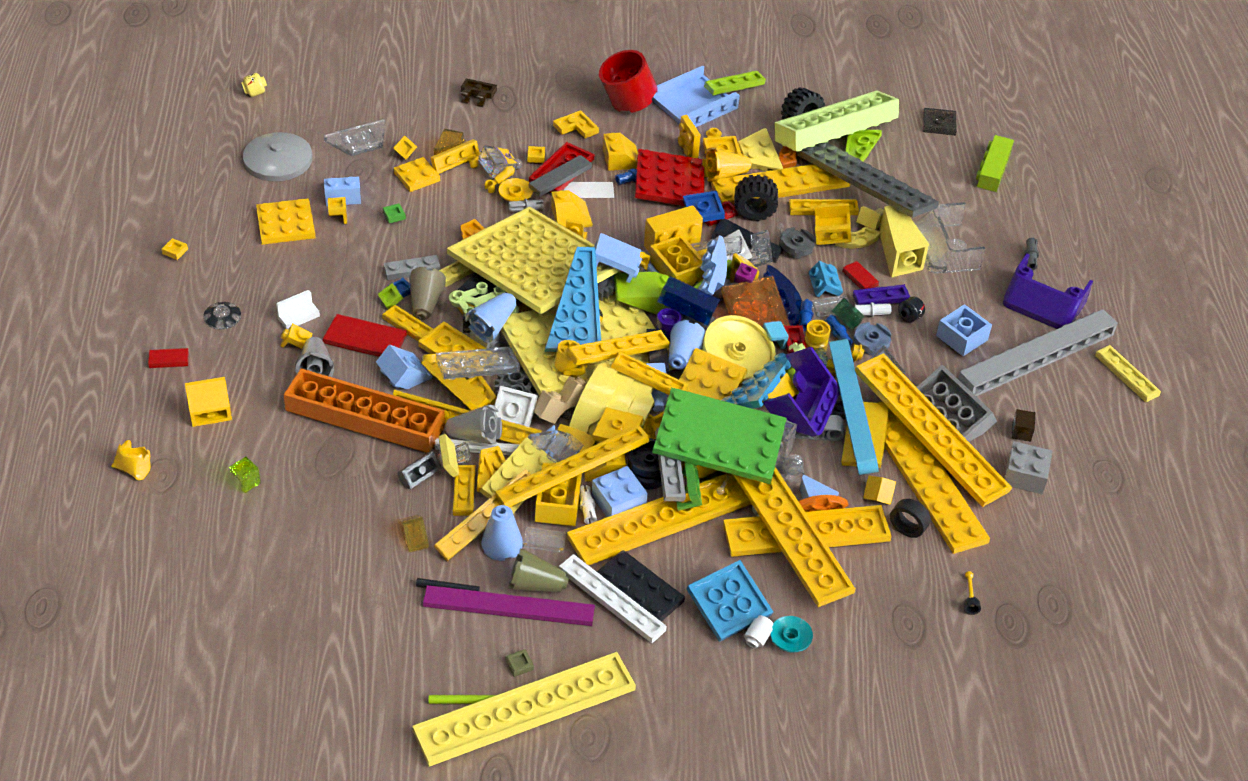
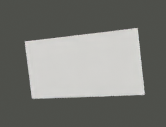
(591, 189)

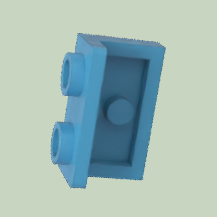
(825, 278)

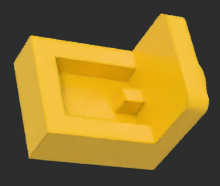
(295, 336)

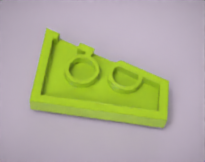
(862, 142)

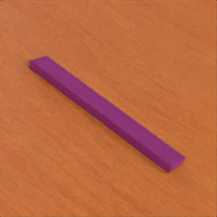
(509, 605)

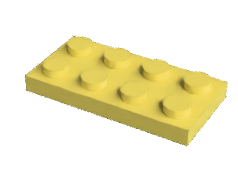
(522, 458)

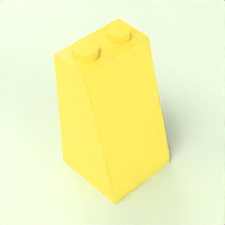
(902, 243)

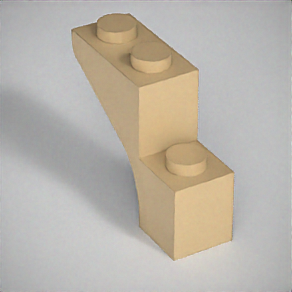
(553, 404)

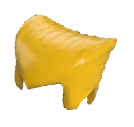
(132, 460)

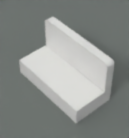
(297, 310)

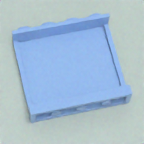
(689, 97)

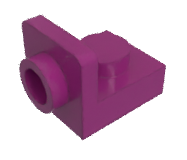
(745, 274)

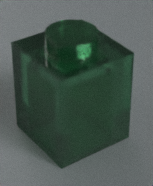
(848, 313)

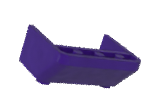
(1043, 301)
(816, 394)

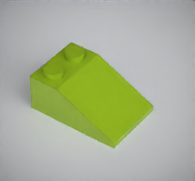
(641, 291)

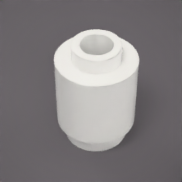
(758, 632)

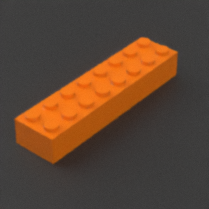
(364, 410)

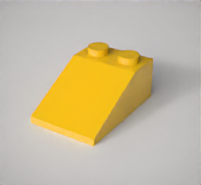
(559, 502)

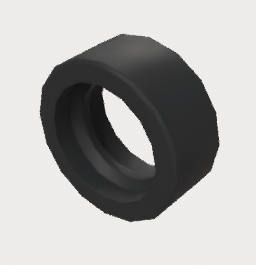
(905, 526)

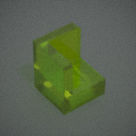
(247, 473)

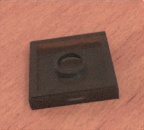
(939, 121)

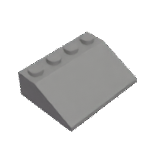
(957, 403)

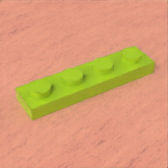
(734, 82)

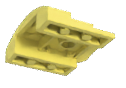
(611, 390)

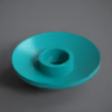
(791, 627)

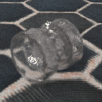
(794, 468)

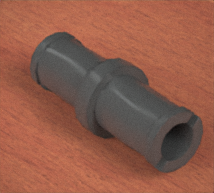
(1033, 252)

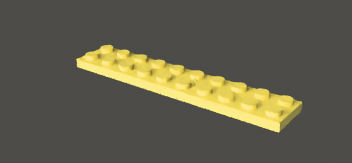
(523, 708)

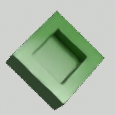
(394, 213)

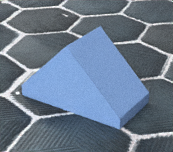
(811, 487)

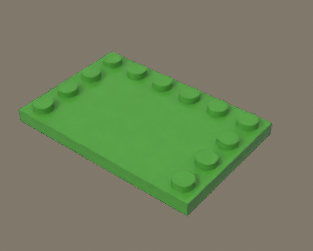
(720, 435)

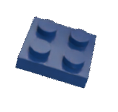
(706, 204)

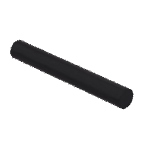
(424, 582)

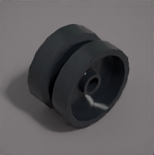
(645, 465)

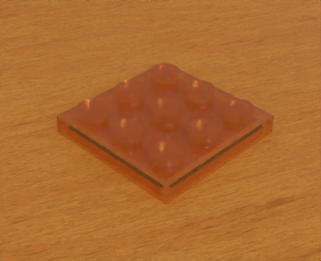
(756, 301)

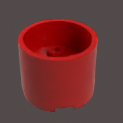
(628, 81)

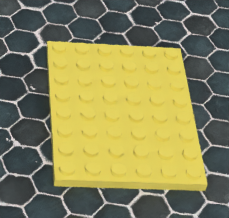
(525, 257)
(530, 330)

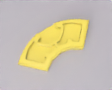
(861, 238)

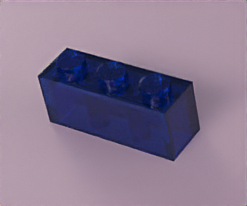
(688, 300)

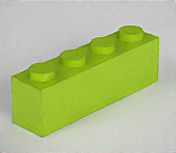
(994, 163)

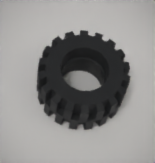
(800, 102)
(756, 187)

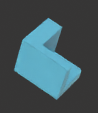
(776, 332)

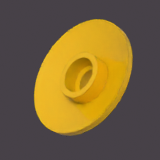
(515, 189)

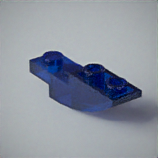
(788, 293)

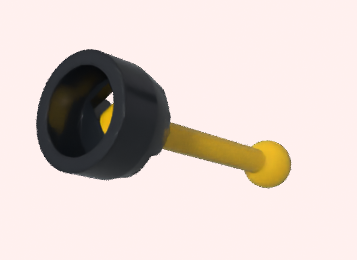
(970, 601)

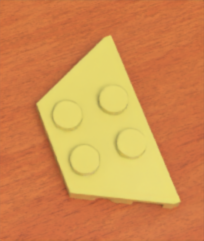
(760, 151)

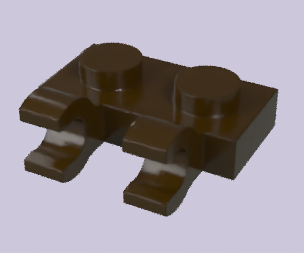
(480, 89)

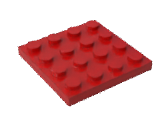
(667, 176)

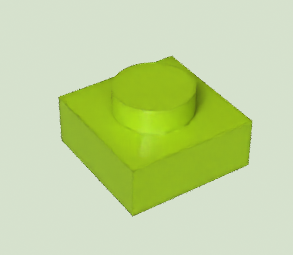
(390, 296)

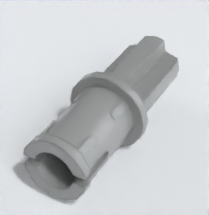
(515, 206)

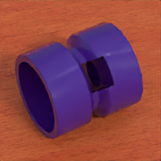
(666, 319)

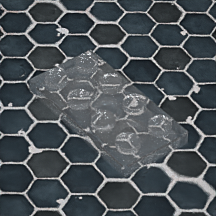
(477, 363)

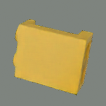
(832, 224)

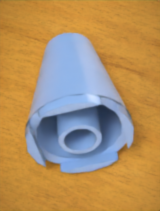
(491, 316)
(683, 341)
(501, 535)

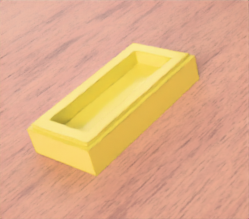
(448, 455)

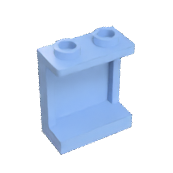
(618, 255)

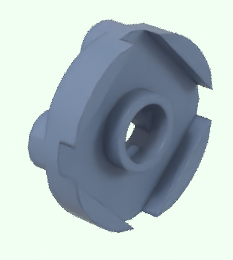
(871, 346)

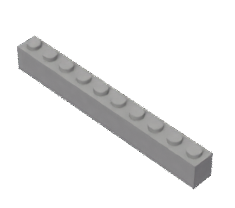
(1038, 352)

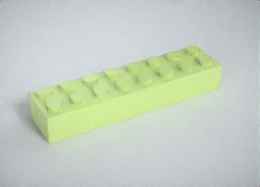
(836, 120)

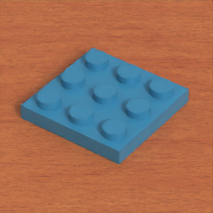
(729, 600)

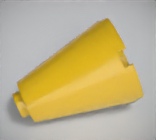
(724, 164)

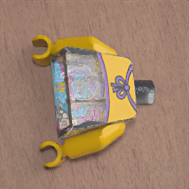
(497, 163)

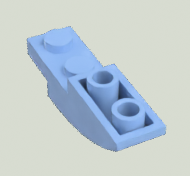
(714, 266)

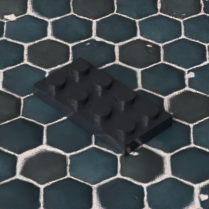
(642, 585)

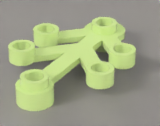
(462, 299)

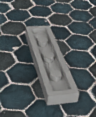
(671, 477)

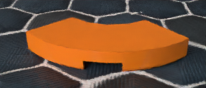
(787, 157)
(823, 502)

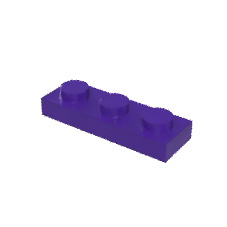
(881, 295)

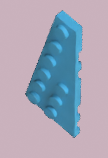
(579, 305)
(761, 384)

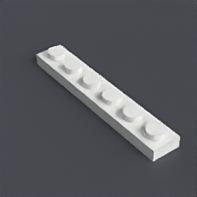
(613, 599)

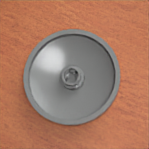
(277, 156)

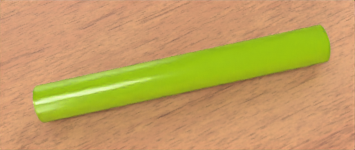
(457, 699)

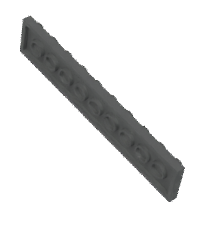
(869, 179)

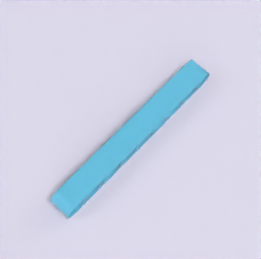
(853, 407)

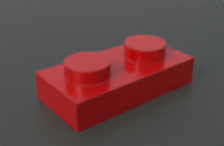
(796, 335)

